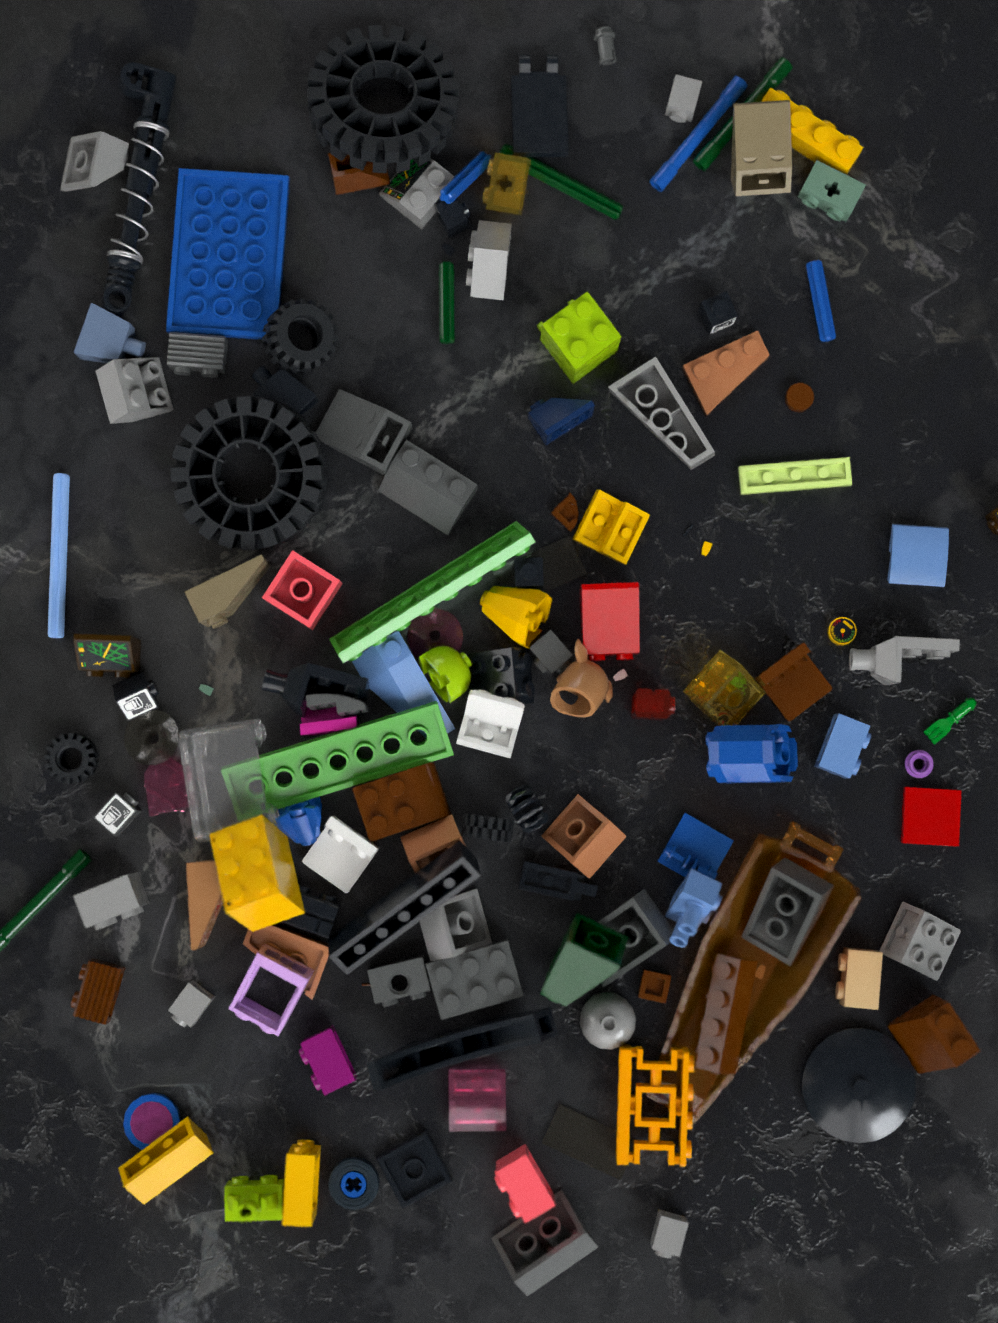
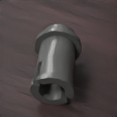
(604, 38)

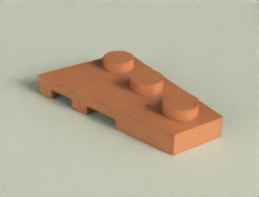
(724, 369)
(295, 945)

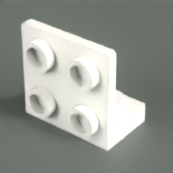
(340, 854)

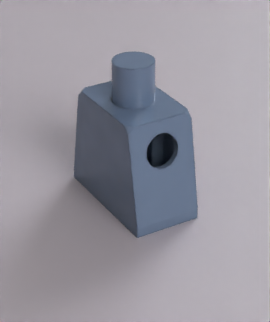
(106, 337)

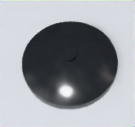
(858, 1084)

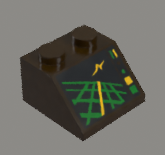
(107, 654)

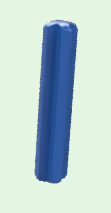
(465, 177)
(821, 301)

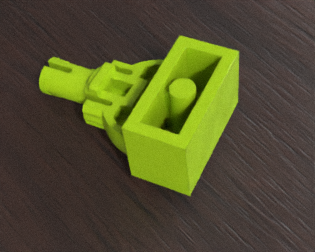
(254, 1198)

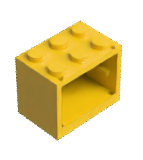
(256, 873)

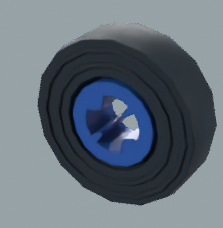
(354, 1197)

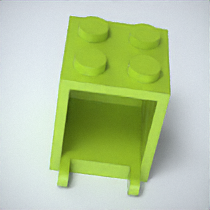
(580, 337)

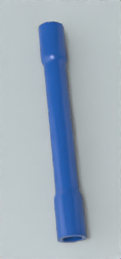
(726, 99)

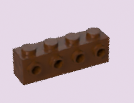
(725, 1014)

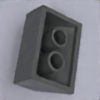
(427, 487)
(544, 1245)

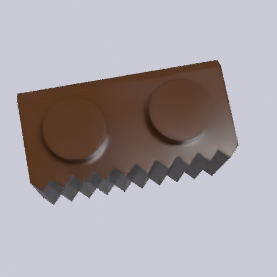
(98, 991)

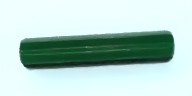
(446, 302)

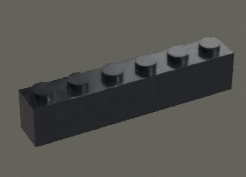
(403, 907)

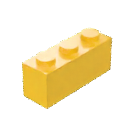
(165, 1160)

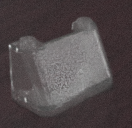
(224, 776)

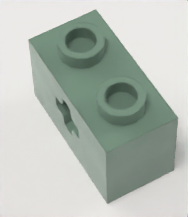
(845, 189)

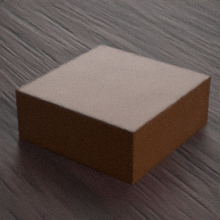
(654, 986)

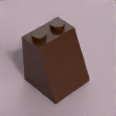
(933, 1036)

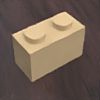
(859, 978)

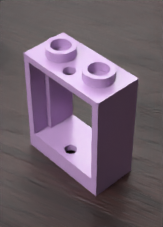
(282, 966)

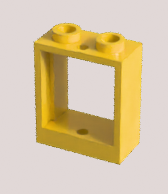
(301, 1184)

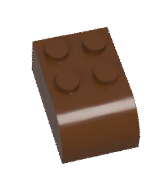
(401, 801)

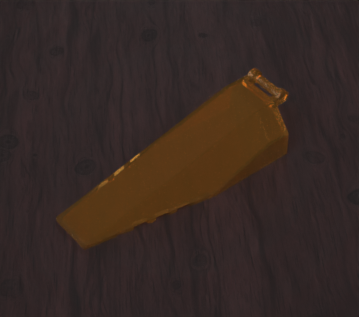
(776, 984)

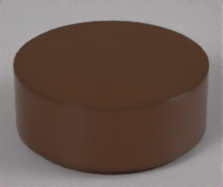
(799, 397)

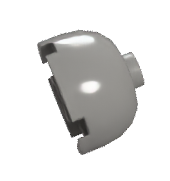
(607, 1020)

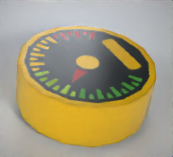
(842, 631)

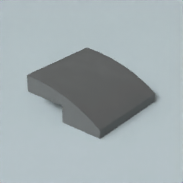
(345, 705)

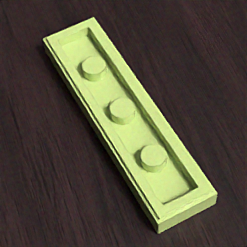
(795, 475)

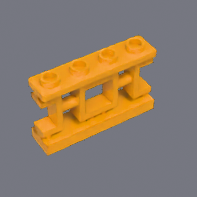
(631, 1104)

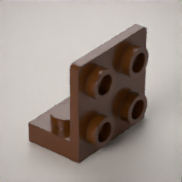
(793, 682)

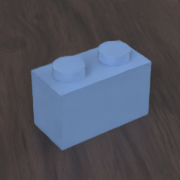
(842, 746)

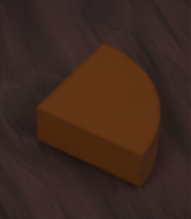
(567, 512)

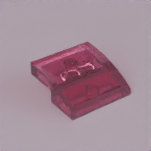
(477, 1100)

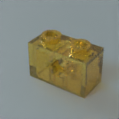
(517, 171)

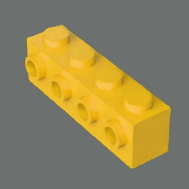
(818, 138)

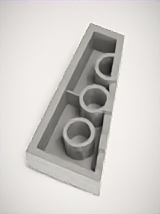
(661, 409)

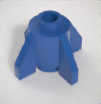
(301, 821)

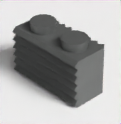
(197, 353)

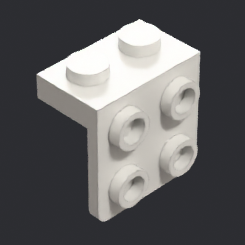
(490, 723)

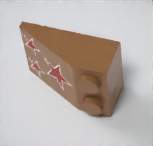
(204, 900)

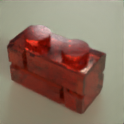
(652, 704)

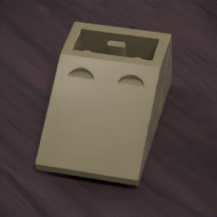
(761, 148)

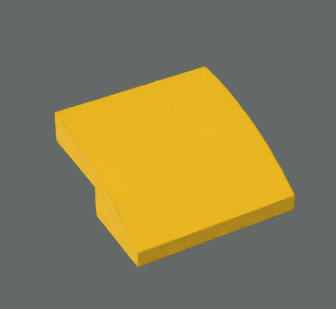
(611, 527)

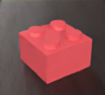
(302, 590)
(525, 1184)

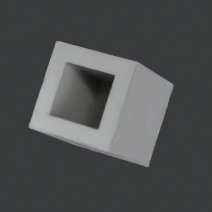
(683, 99)
(190, 1004)
(668, 1234)

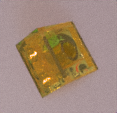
(724, 690)

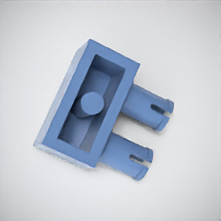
(692, 905)

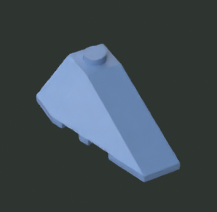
(397, 677)

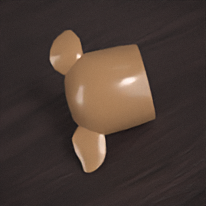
(584, 680)

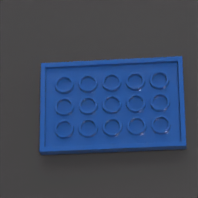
(227, 252)

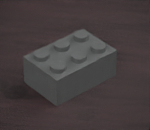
(474, 979)

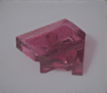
(165, 788)

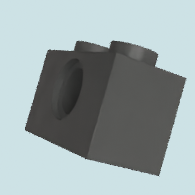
(412, 968)

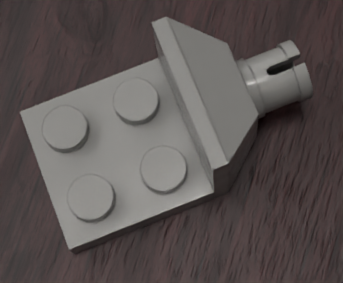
(885, 659)

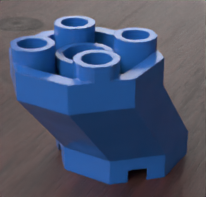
(751, 754)

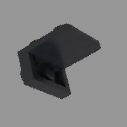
(503, 673)

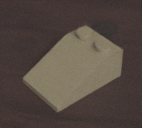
(224, 594)

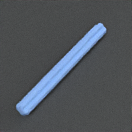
(58, 555)

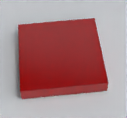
(931, 816)

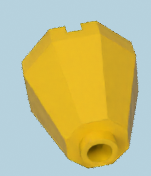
(517, 611)

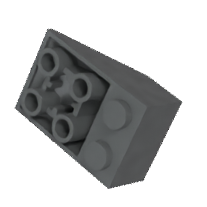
(363, 431)

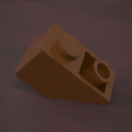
(351, 179)

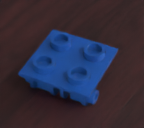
(695, 848)

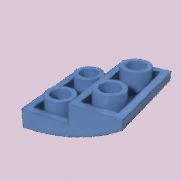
(918, 555)

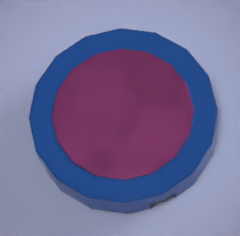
(150, 1118)

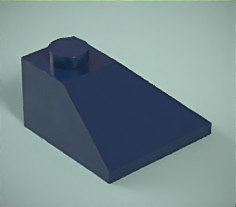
(558, 416)

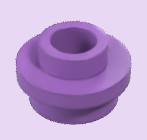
(927, 763)

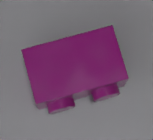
(328, 1060)

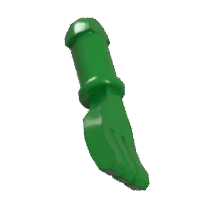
(941, 727)

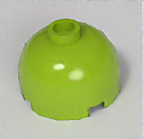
(447, 671)

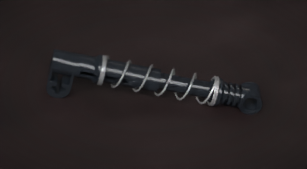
(141, 175)

